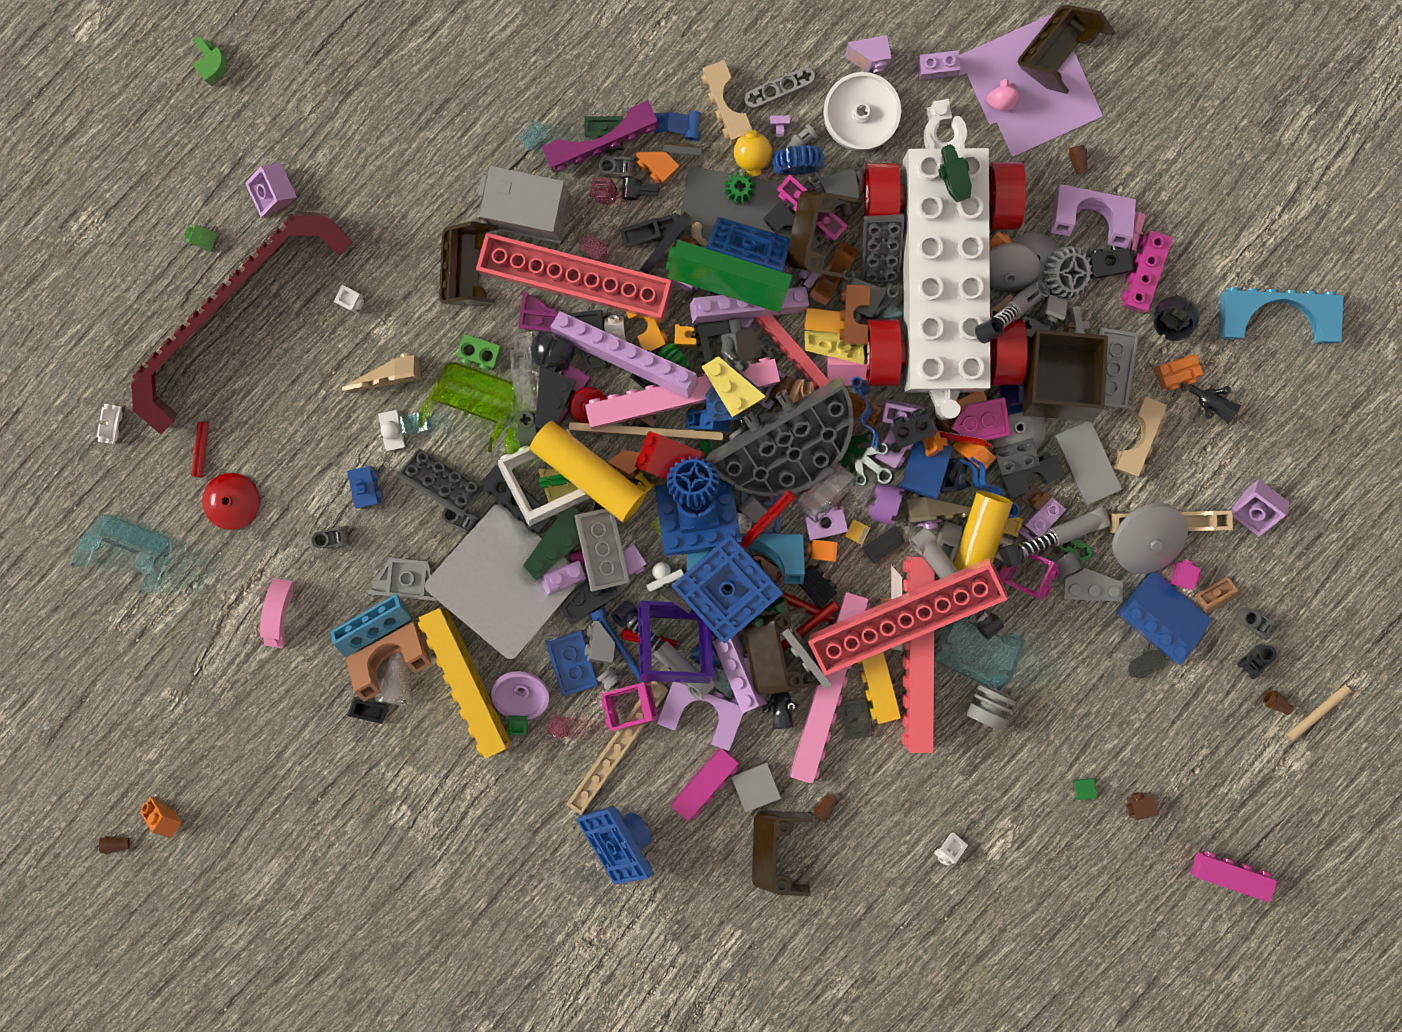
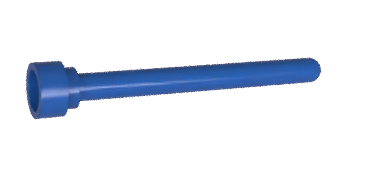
(600, 615)

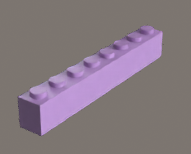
(624, 355)

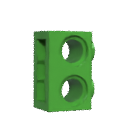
(481, 348)

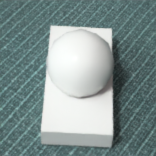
(391, 430)
(662, 572)

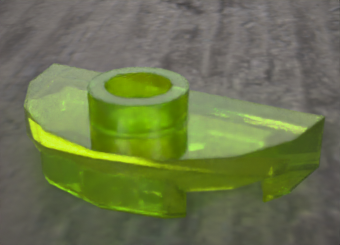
(511, 444)

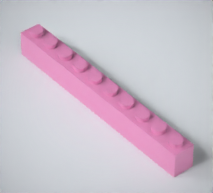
(659, 399)
(823, 705)

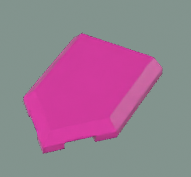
(984, 420)

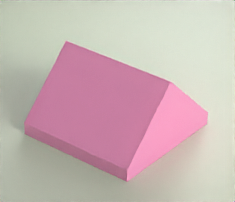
(845, 369)

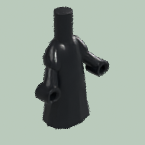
(1216, 404)
(782, 710)

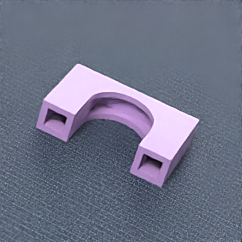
(1116, 209)
(727, 709)

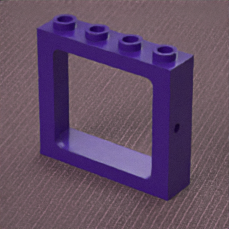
(669, 610)

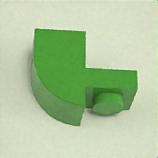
(213, 64)

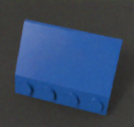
(1164, 617)

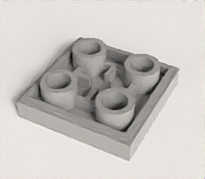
(756, 787)

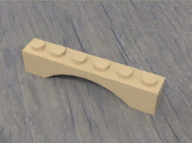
(1195, 520)

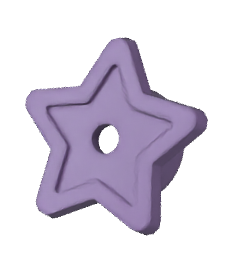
(930, 525)

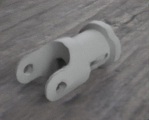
(796, 140)

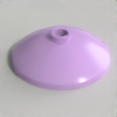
(513, 700)

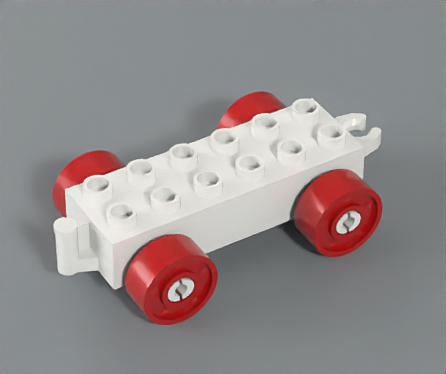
(946, 273)

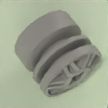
(991, 707)

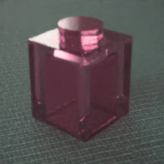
(593, 248)

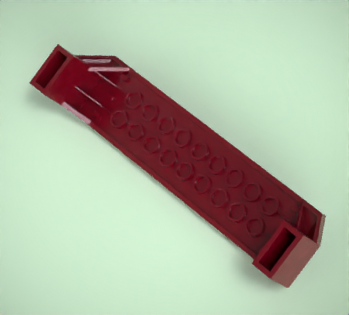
(144, 398)

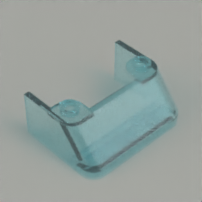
(150, 547)

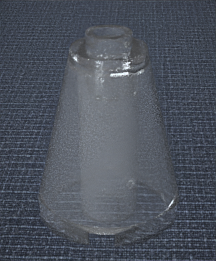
(396, 683)

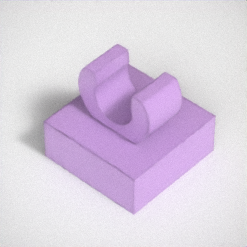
(780, 123)
(810, 278)

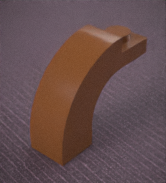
(827, 284)

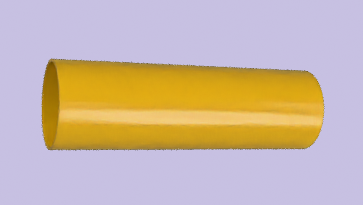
(587, 471)
(983, 529)

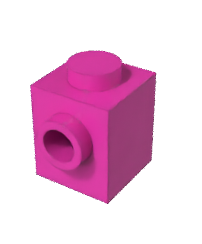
(1185, 575)

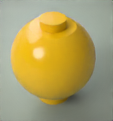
(752, 152)

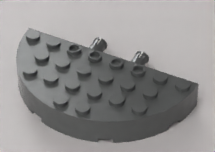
(790, 447)

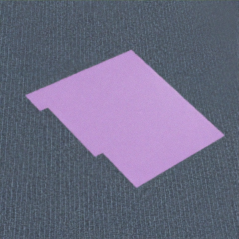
(1040, 111)

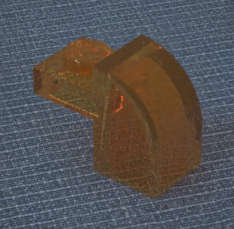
(859, 406)

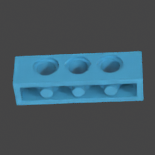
(370, 625)

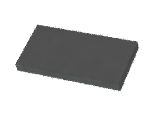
(882, 248)
(440, 482)

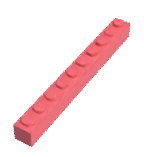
(792, 350)

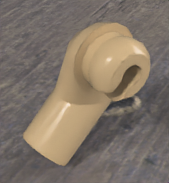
(696, 233)

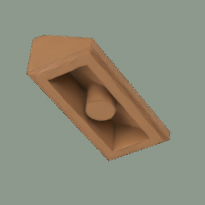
(1217, 595)

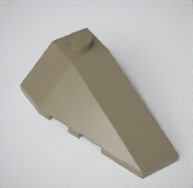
(928, 509)

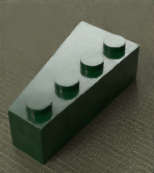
(555, 544)

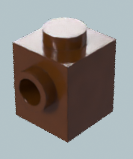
(1141, 806)

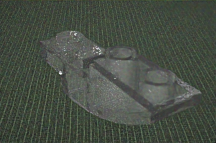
(523, 372)

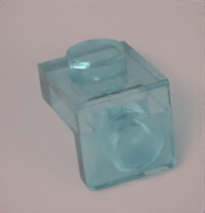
(532, 135)
(893, 312)
(409, 424)

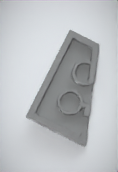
(1092, 586)

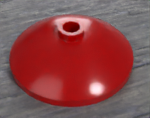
(242, 496)

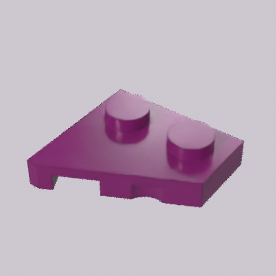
(535, 314)

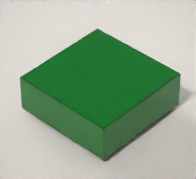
(517, 725)
(1085, 789)

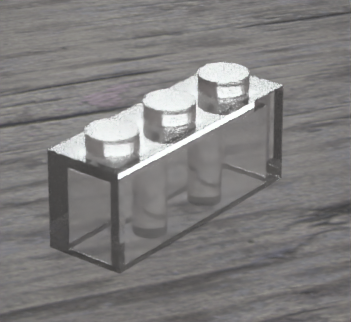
(826, 493)

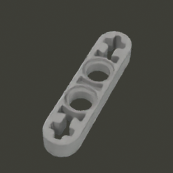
(780, 90)

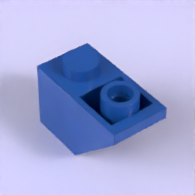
(698, 420)

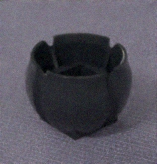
(1172, 326)
(551, 353)

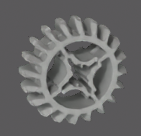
(1068, 260)

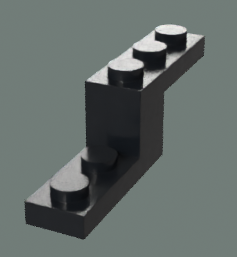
(709, 330)

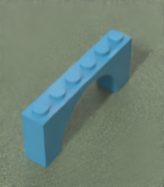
(1321, 310)
(783, 549)

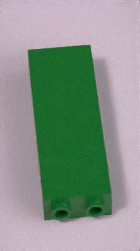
(728, 276)

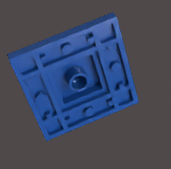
(749, 244)
(693, 527)
(721, 607)
(618, 843)

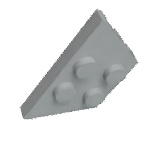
(403, 578)
(802, 650)

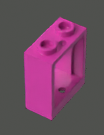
(1006, 576)
(647, 703)

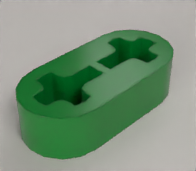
(1079, 544)

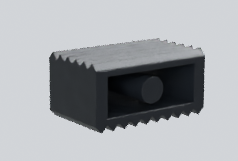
(817, 587)

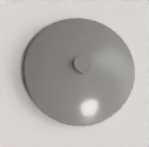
(1150, 538)

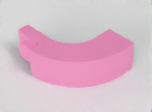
(274, 612)

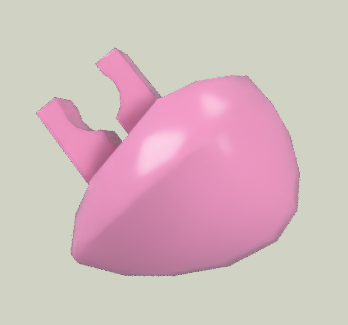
(1004, 97)

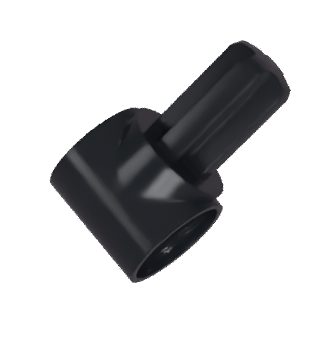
(633, 189)

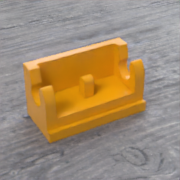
(823, 320)
(683, 337)

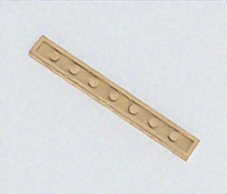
(642, 431)
(612, 754)

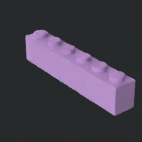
(726, 308)

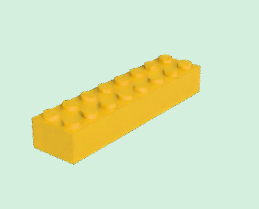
(464, 681)

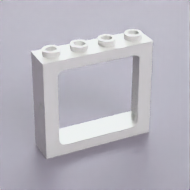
(524, 455)

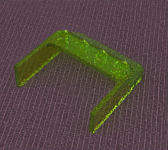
(474, 394)

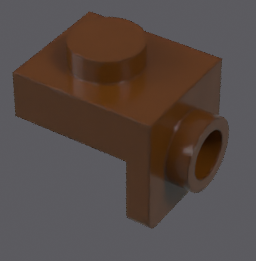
(648, 420)

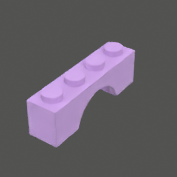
(741, 683)

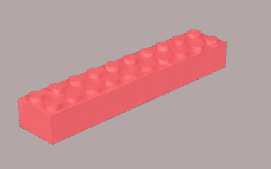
(575, 277)
(908, 616)
(918, 670)

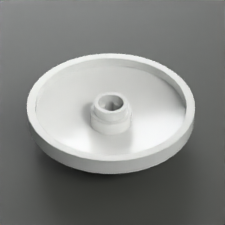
(862, 111)

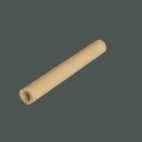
(1318, 713)

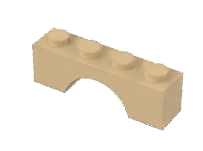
(718, 79)
(1149, 415)

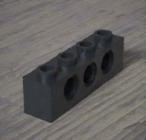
(491, 484)

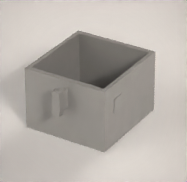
(524, 204)

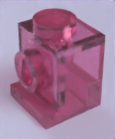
(603, 195)
(558, 726)

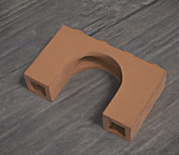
(365, 663)

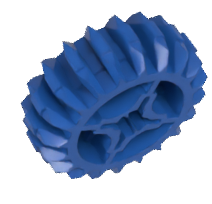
(798, 160)
(684, 475)

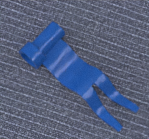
(679, 124)
(861, 388)
(982, 484)

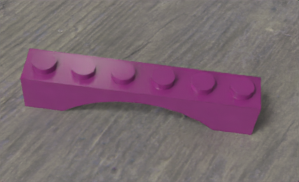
(563, 153)

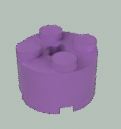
(887, 503)

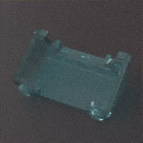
(980, 659)

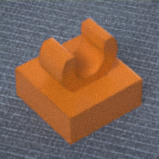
(934, 444)

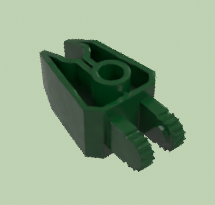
(955, 174)

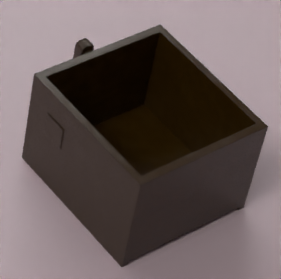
(1065, 375)

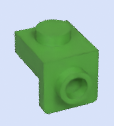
(200, 237)

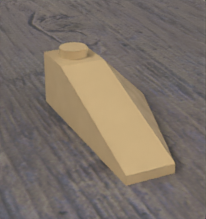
(394, 372)

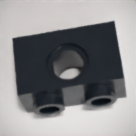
(1120, 258)

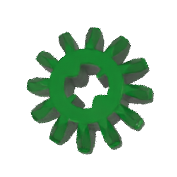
(745, 182)
(674, 355)

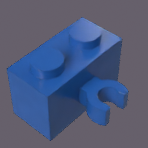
(365, 487)

